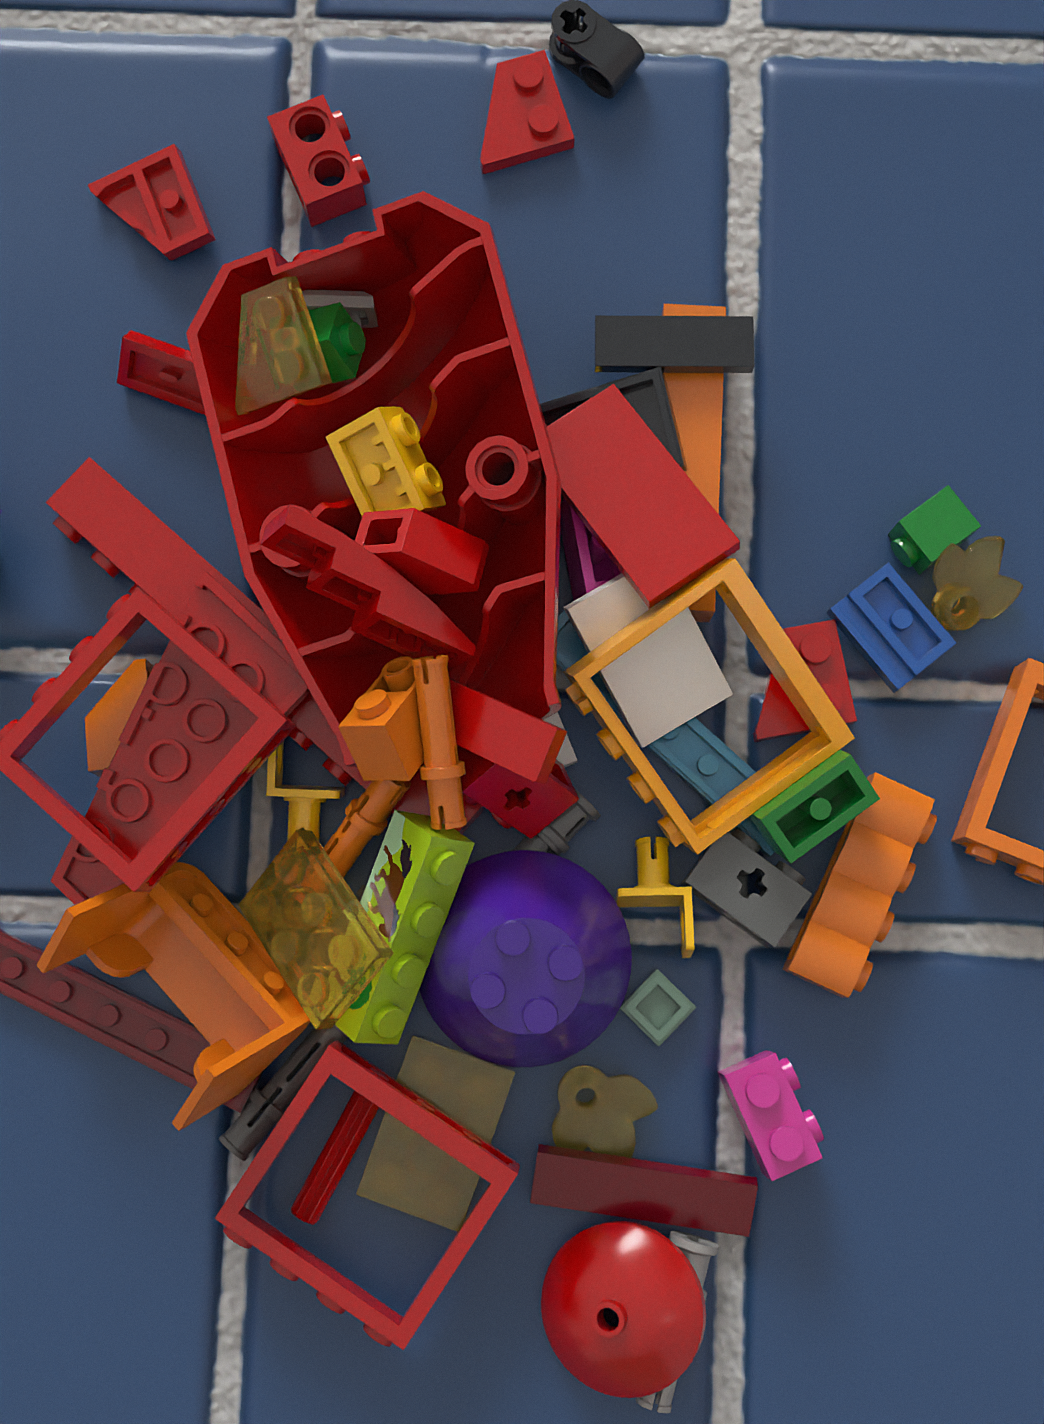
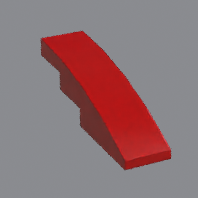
(383, 600)

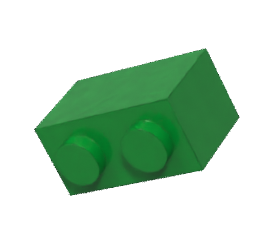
(815, 806)

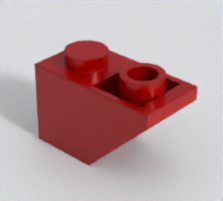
(425, 550)

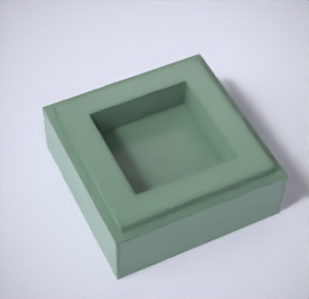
(657, 1007)

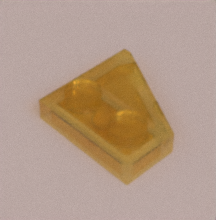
(276, 347)

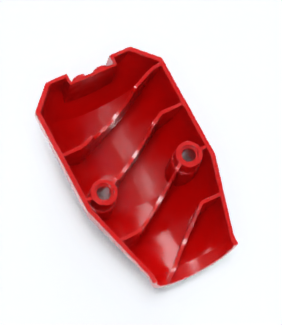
(461, 371)

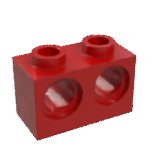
(314, 161)

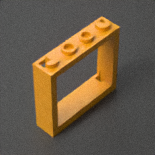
(827, 727)

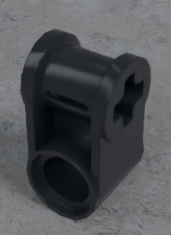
(595, 50)

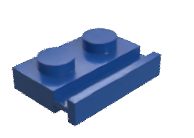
(891, 627)

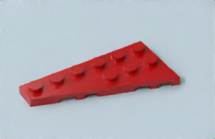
(179, 731)

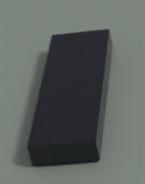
(674, 344)

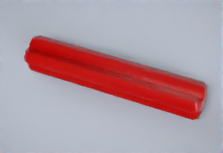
(334, 1159)

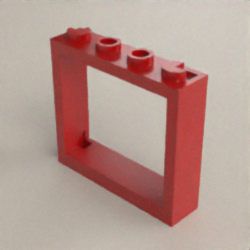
(207, 799)
(418, 1114)

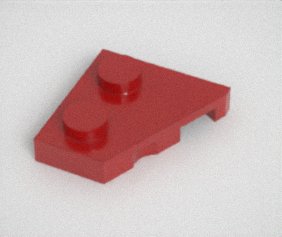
(524, 114)
(158, 202)
(822, 653)

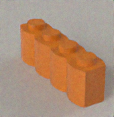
(858, 888)

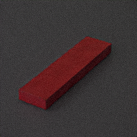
(644, 1190)

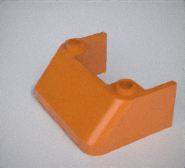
(203, 961)

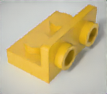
(386, 463)

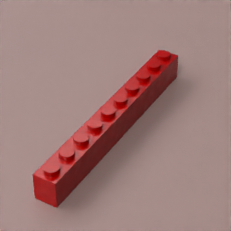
(165, 569)

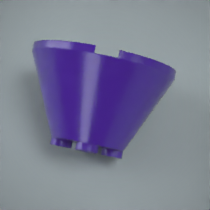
(528, 960)

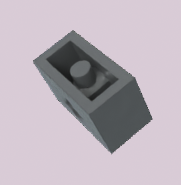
(759, 915)

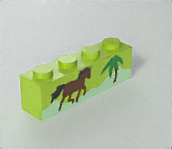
(408, 905)

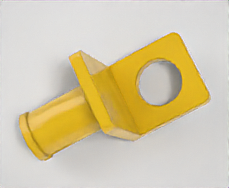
(303, 800)
(656, 891)

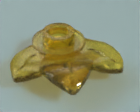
(974, 582)
(604, 1120)

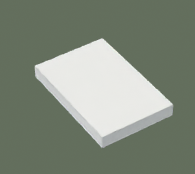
(660, 678)

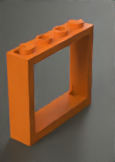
(971, 829)

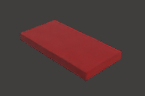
(636, 497)

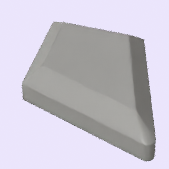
(357, 304)

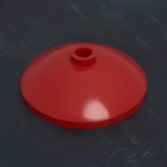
(648, 1288)

